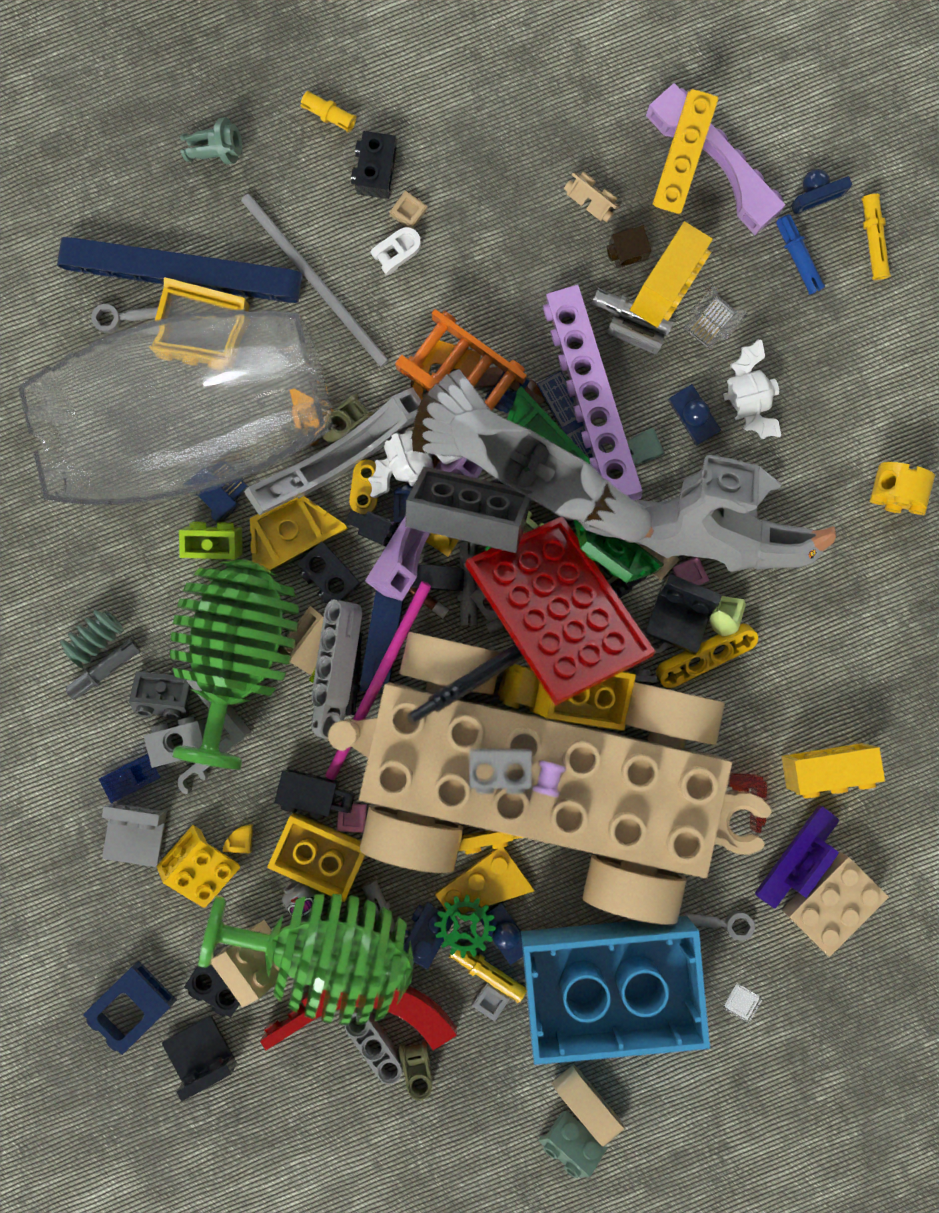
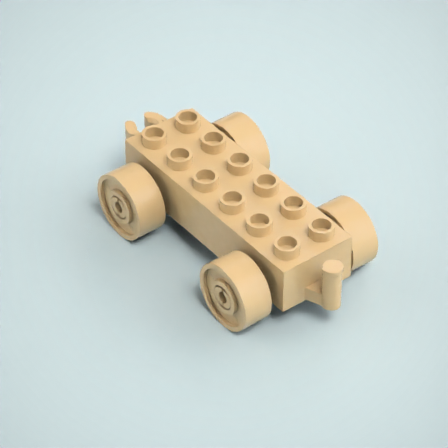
(623, 797)

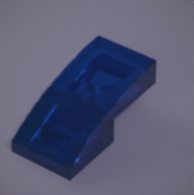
(129, 778)

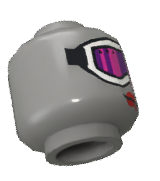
(295, 891)

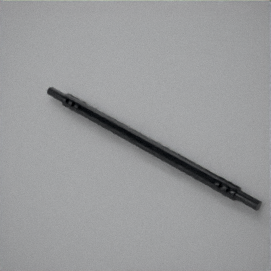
(488, 670)

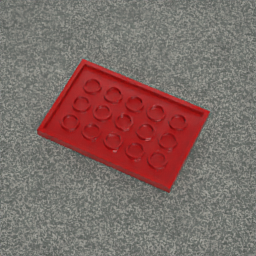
(560, 610)

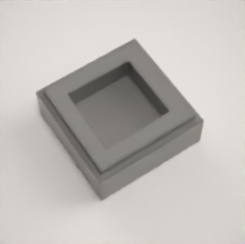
(490, 1001)

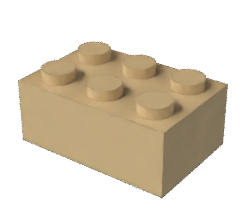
(836, 905)

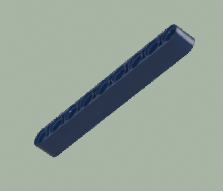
(154, 265)

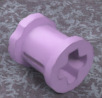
(549, 778)

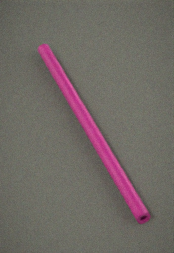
(383, 670)

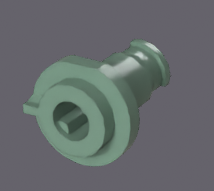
(223, 142)

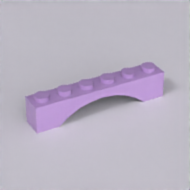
(754, 198)
(399, 561)

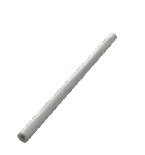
(315, 280)

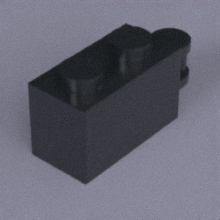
(311, 794)

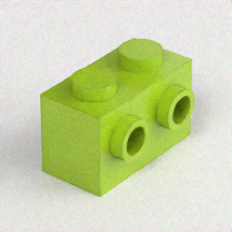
(210, 542)

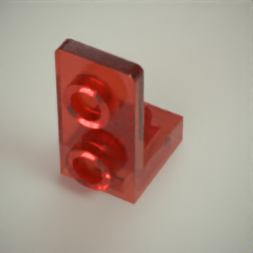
(758, 787)

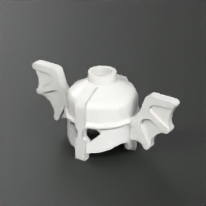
(753, 392)
(402, 462)

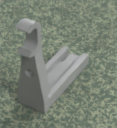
(234, 726)

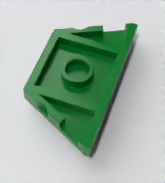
(533, 417)
(619, 556)

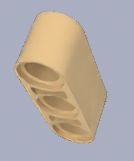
(588, 1105)

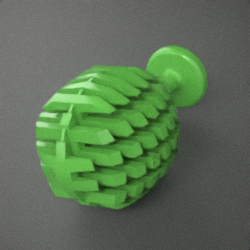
(231, 645)
(327, 956)

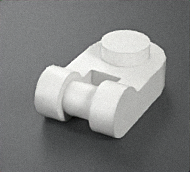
(405, 243)

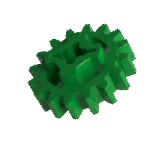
(455, 934)

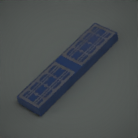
(561, 406)

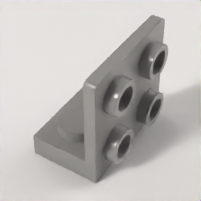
(133, 834)

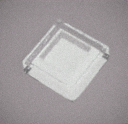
(742, 1003)

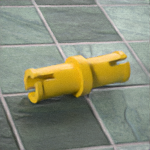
(328, 111)

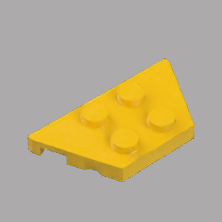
(290, 531)

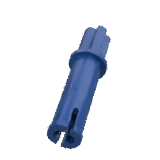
(799, 254)

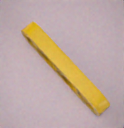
(708, 659)

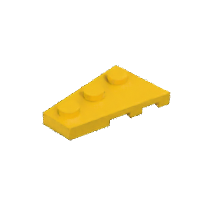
(490, 879)

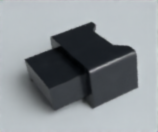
(372, 526)

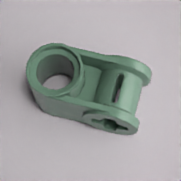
(645, 447)

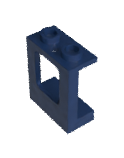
(144, 992)

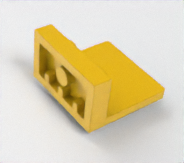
(196, 868)

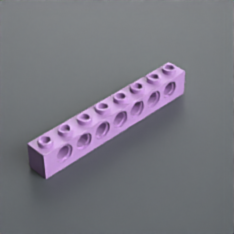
(569, 303)

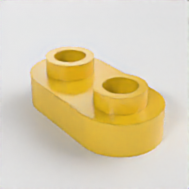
(362, 487)

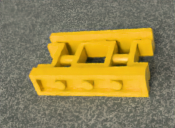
(685, 151)

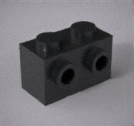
(375, 164)

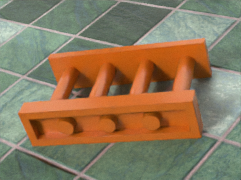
(413, 365)

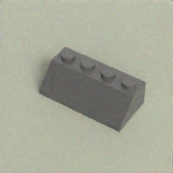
(467, 509)

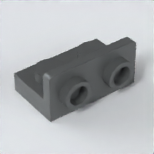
(160, 695)

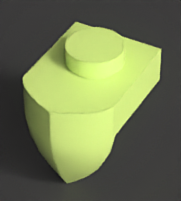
(727, 615)

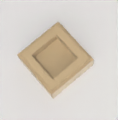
(408, 210)

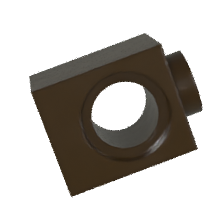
(629, 247)

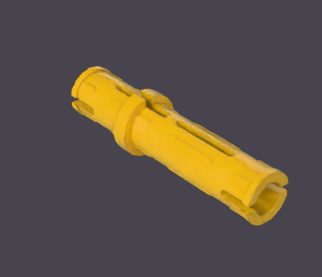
(874, 226)
(490, 974)

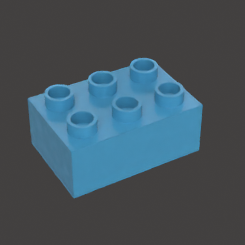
(614, 990)

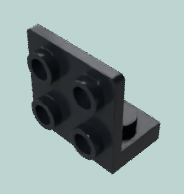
(682, 613)
(199, 1057)

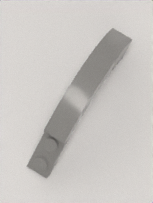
(337, 458)

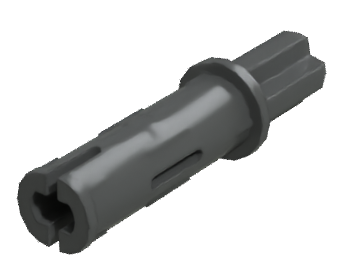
(102, 669)

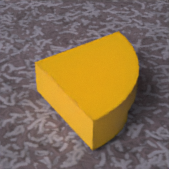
(240, 840)

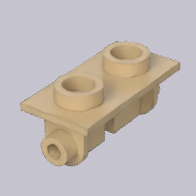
(583, 189)

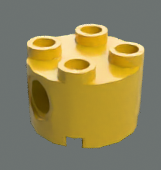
(902, 488)
(519, 687)

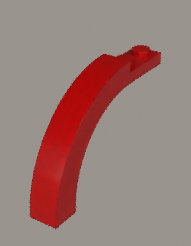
(413, 1007)

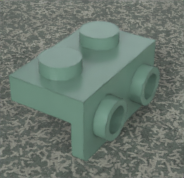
(573, 1146)

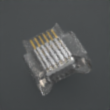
(713, 319)

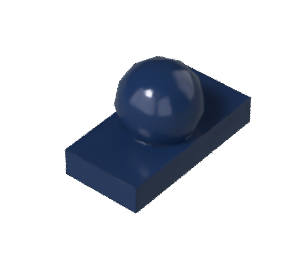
(819, 190)
(694, 414)
(507, 933)

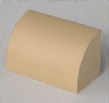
(307, 641)

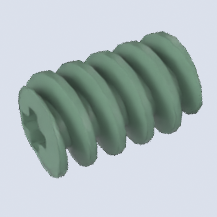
(91, 637)

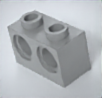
(500, 761)

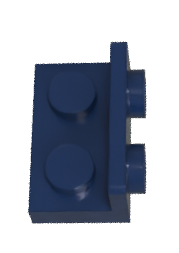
(423, 934)

